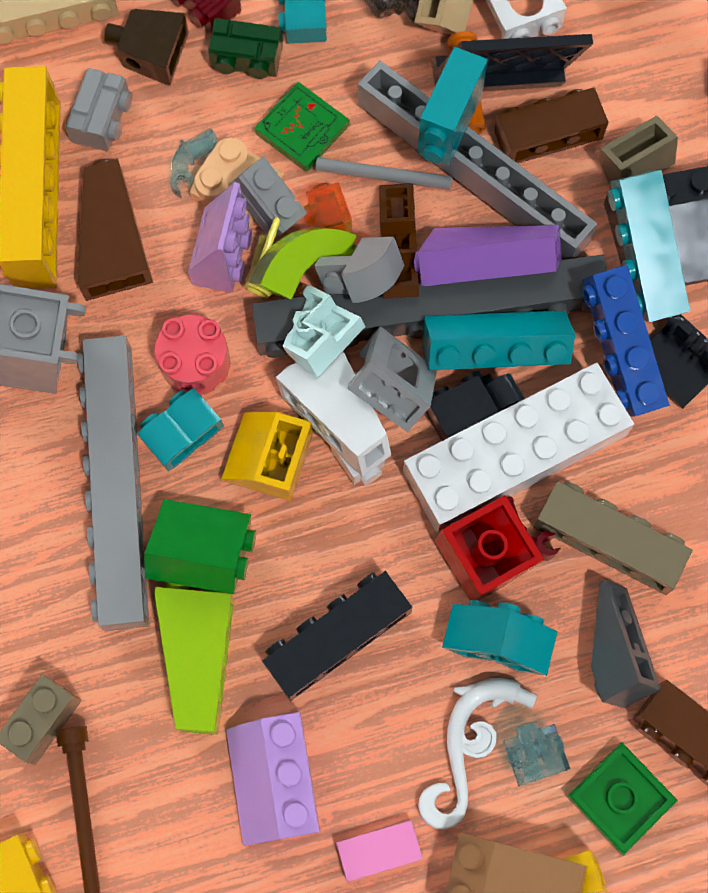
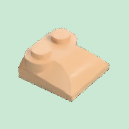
(220, 168)

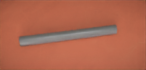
(383, 173)

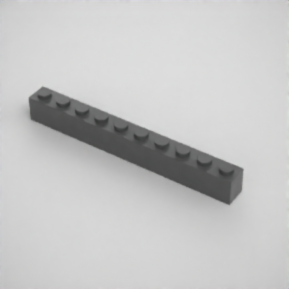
(406, 315)

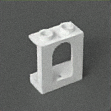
(518, 26)

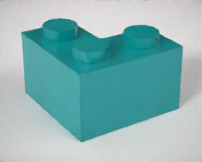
(500, 636)

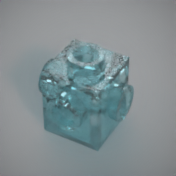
(536, 753)

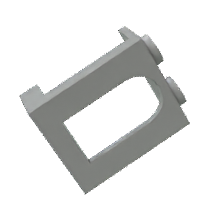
(393, 382)

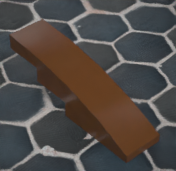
(398, 221)

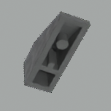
(620, 653)

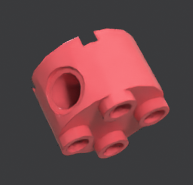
(192, 353)

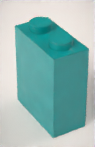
(451, 106)

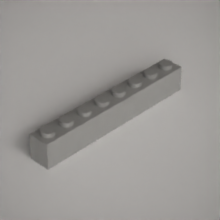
(477, 163)
(114, 485)

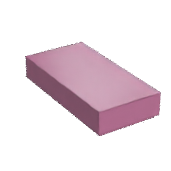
(379, 851)

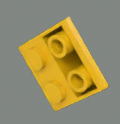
(268, 453)

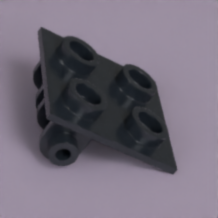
(681, 359)

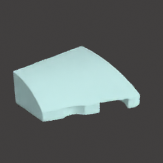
(320, 332)

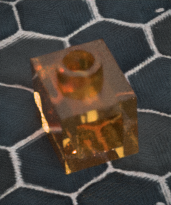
(327, 208)

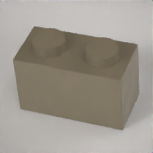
(37, 720)

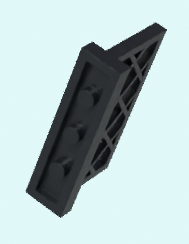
(523, 61)

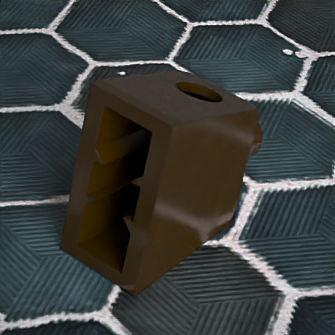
(150, 42)

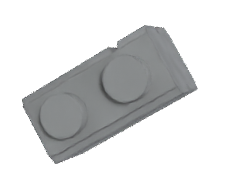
(98, 110)
(268, 197)

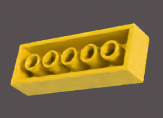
(29, 177)

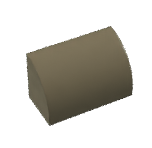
(640, 150)

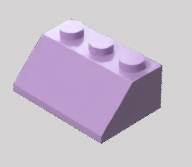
(272, 779)

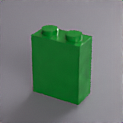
(199, 546)

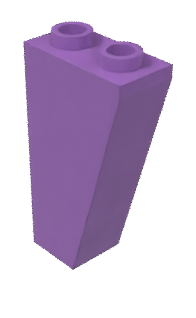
(487, 253)

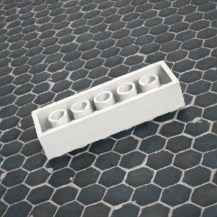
(517, 447)

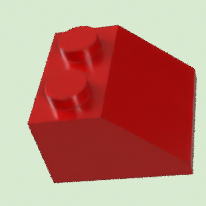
(488, 549)

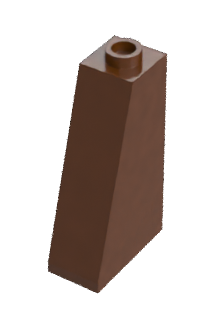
(110, 239)

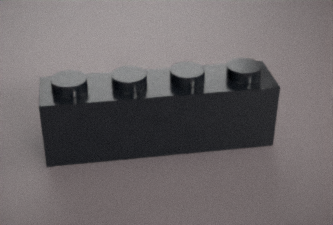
(336, 635)

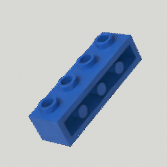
(624, 341)

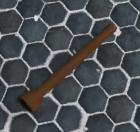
(73, 743)

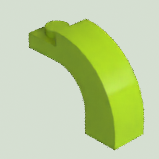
(293, 254)

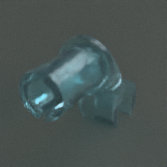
(187, 154)

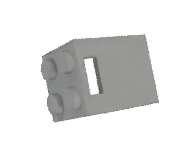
(34, 337)

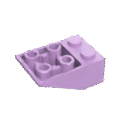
(221, 242)

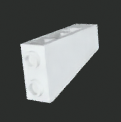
(337, 413)

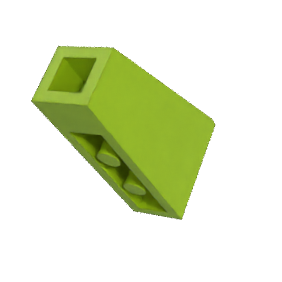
(195, 648)

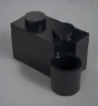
(471, 402)

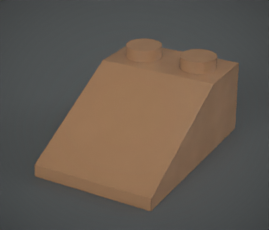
(501, 868)

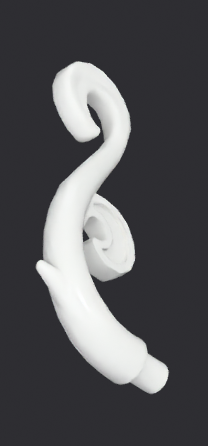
(457, 745)

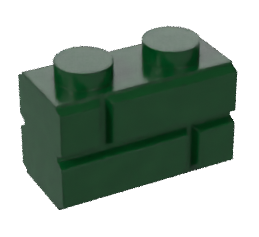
(245, 48)

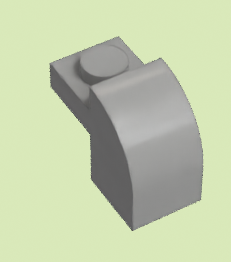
(366, 273)

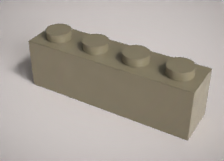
(614, 538)

